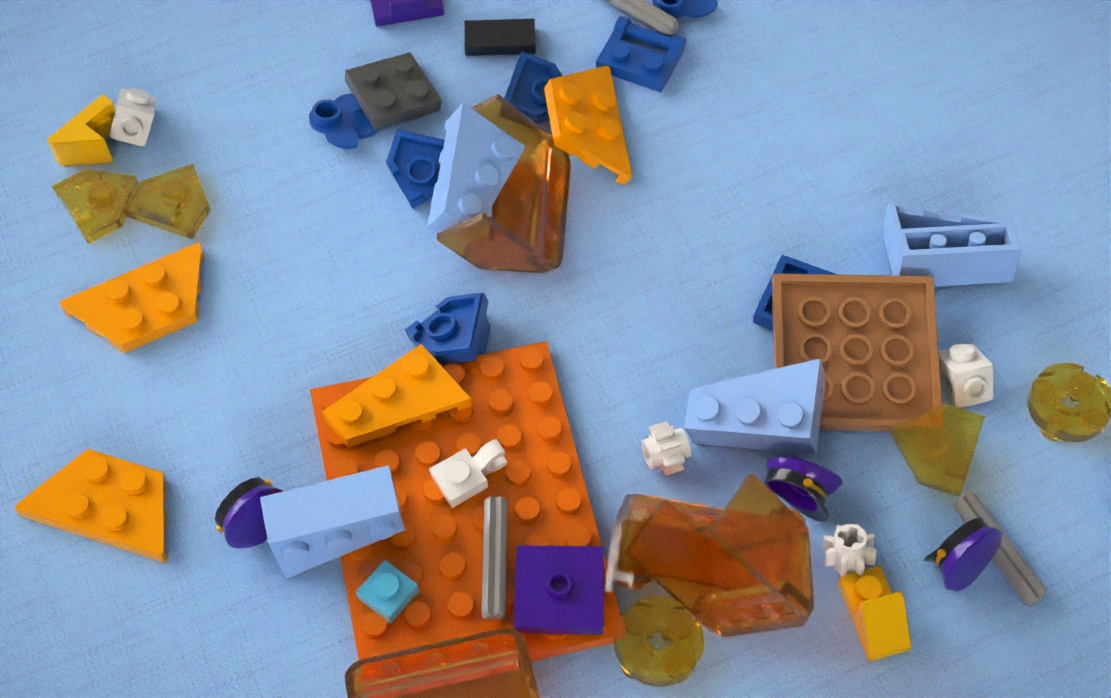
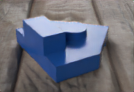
(528, 85)
(415, 165)
(455, 330)

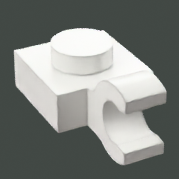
(464, 475)

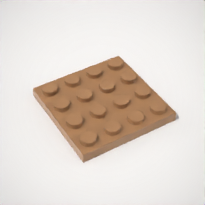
(872, 342)

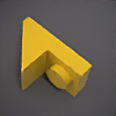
(83, 136)
(876, 613)

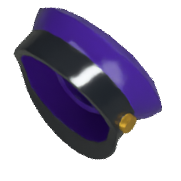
(802, 484)
(242, 515)
(966, 553)

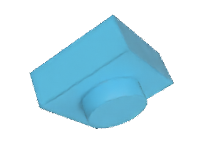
(387, 591)

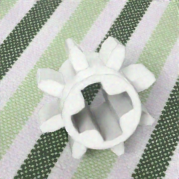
(666, 448)
(849, 549)

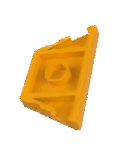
(588, 120)
(142, 301)
(104, 502)

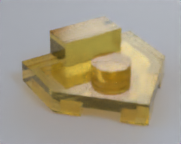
(96, 200)
(170, 202)
(940, 446)

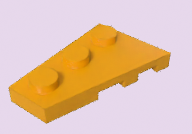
(398, 395)

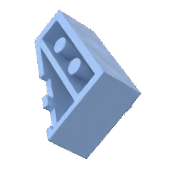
(472, 168)
(950, 248)
(761, 410)
(330, 519)

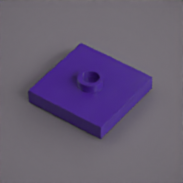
(559, 589)

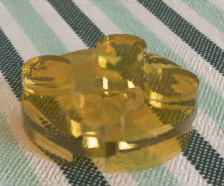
(1064, 423)
(654, 666)

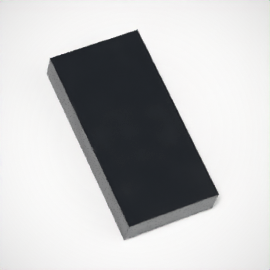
(499, 36)

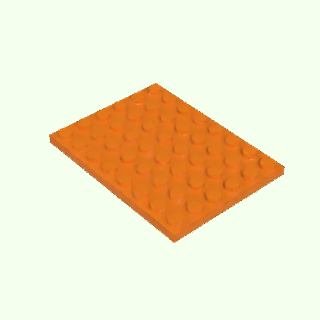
(442, 546)

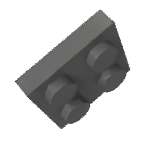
(392, 90)

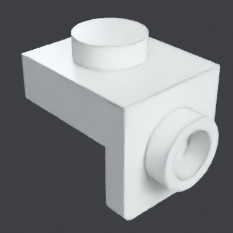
(133, 116)
(968, 373)

